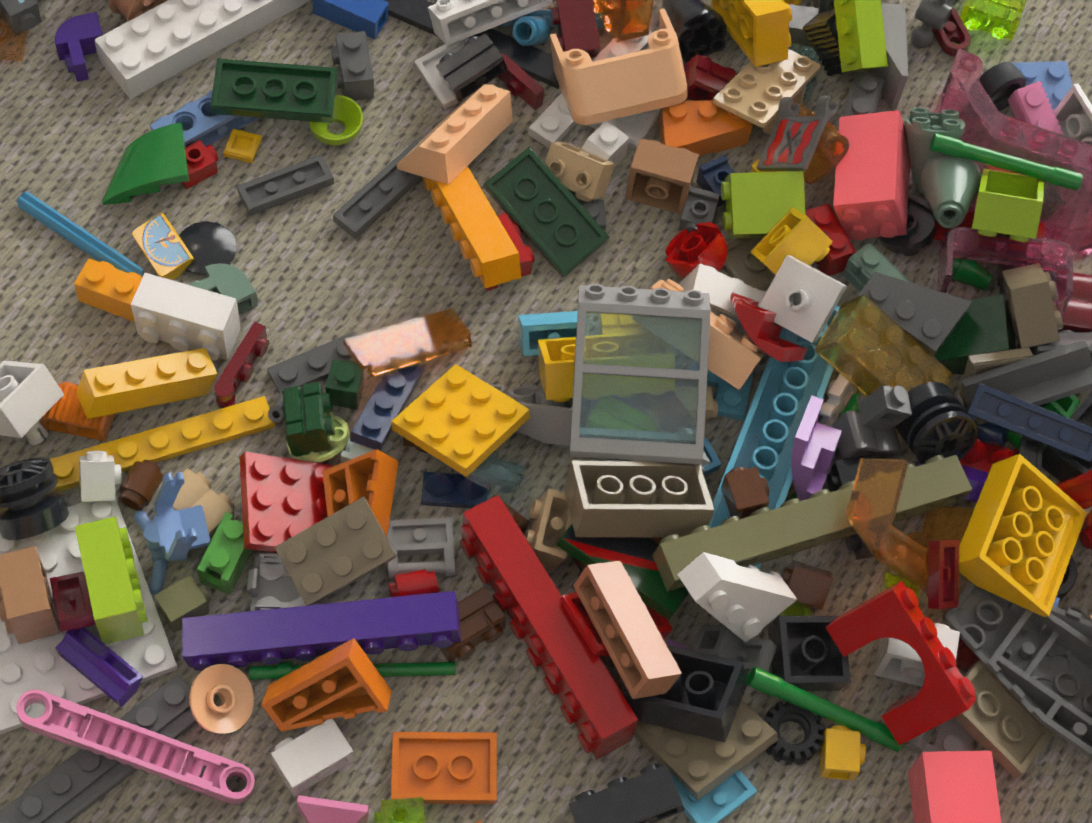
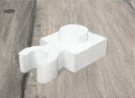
(839, 393)

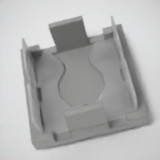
(272, 584)

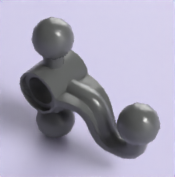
(933, 15)

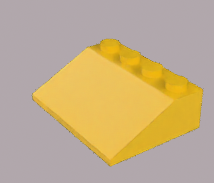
(1020, 536)

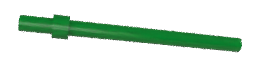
(384, 669)

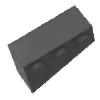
(920, 311)

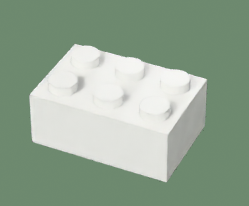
(185, 316)

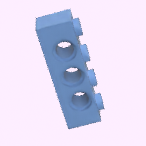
(200, 126)

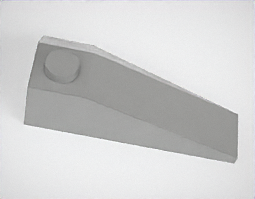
(548, 419)

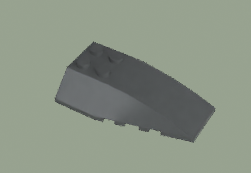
(1035, 656)

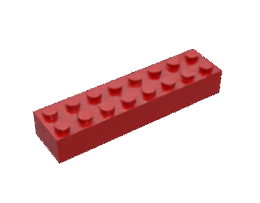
(552, 638)

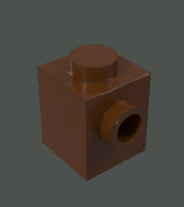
(745, 491)
(808, 583)

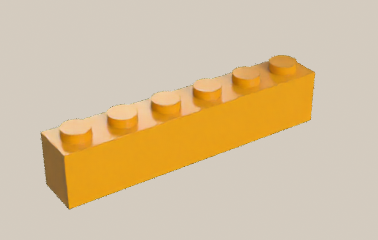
(476, 228)

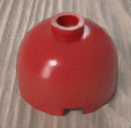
(698, 247)

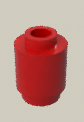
(414, 583)

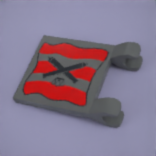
(795, 136)

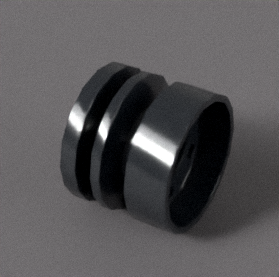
(937, 423)
(29, 499)

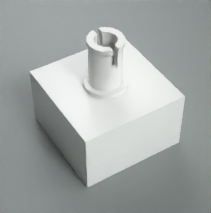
(802, 298)
(25, 396)

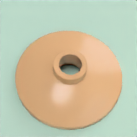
(235, 696)

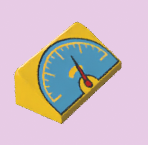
(163, 247)

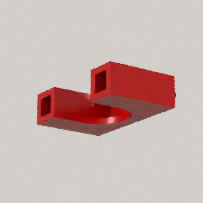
(897, 616)

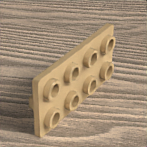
(758, 90)

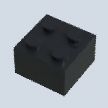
(808, 654)

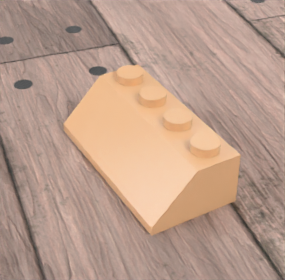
(460, 135)

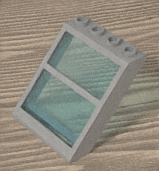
(640, 374)

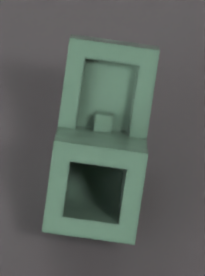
(229, 282)

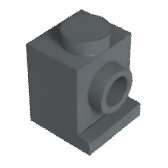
(698, 208)
(884, 408)

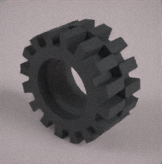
(812, 729)

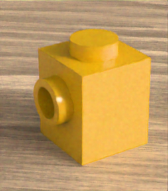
(841, 753)

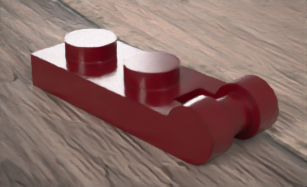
(240, 366)

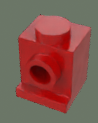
(200, 163)

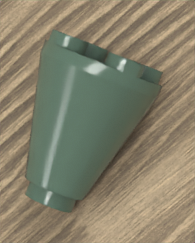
(919, 131)
(950, 187)

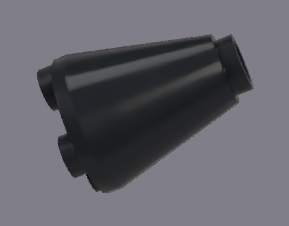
(697, 27)

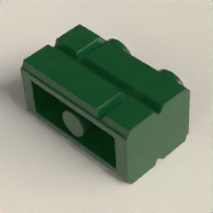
(307, 419)

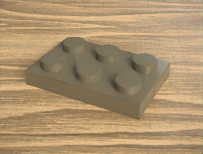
(336, 552)
(1002, 722)

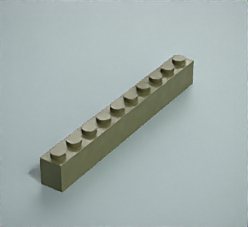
(807, 522)

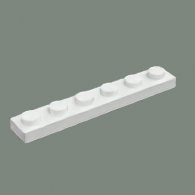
(556, 119)

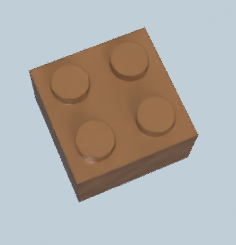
(661, 175)
(26, 596)

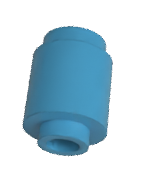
(531, 30)

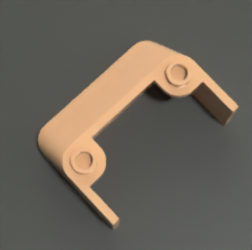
(622, 83)

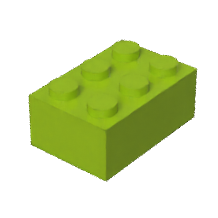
(111, 580)

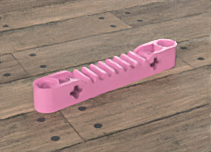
(134, 746)

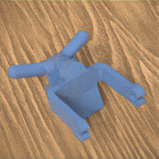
(171, 531)

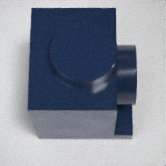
(713, 174)

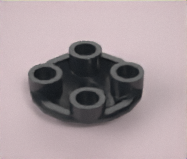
(208, 245)

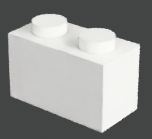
(312, 756)

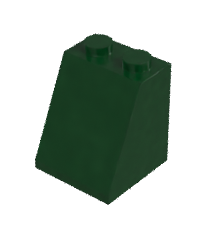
(981, 330)

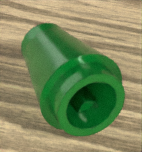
(970, 273)

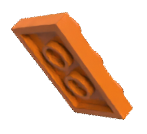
(445, 767)

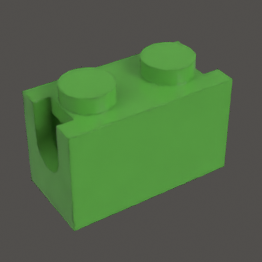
(224, 556)

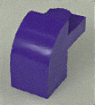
(75, 40)

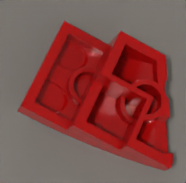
(763, 330)

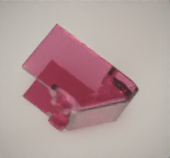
(1000, 249)

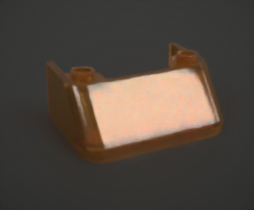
(873, 512)

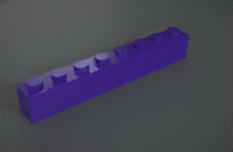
(317, 629)

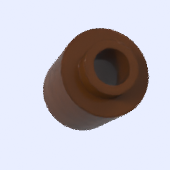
(140, 484)

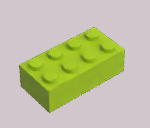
(1008, 205)

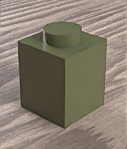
(182, 601)

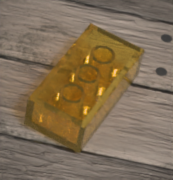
(876, 350)

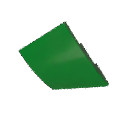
(148, 163)

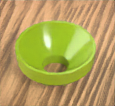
(346, 112)

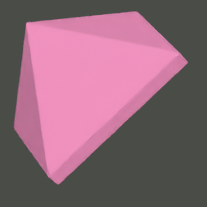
(331, 811)

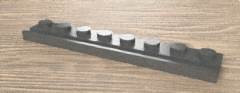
(90, 776)

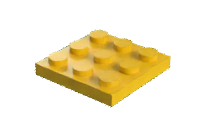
(460, 420)

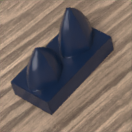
(451, 491)

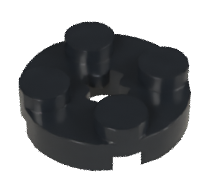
(919, 234)

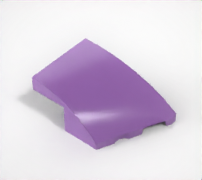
(812, 451)

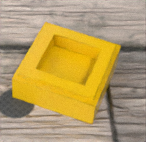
(242, 146)

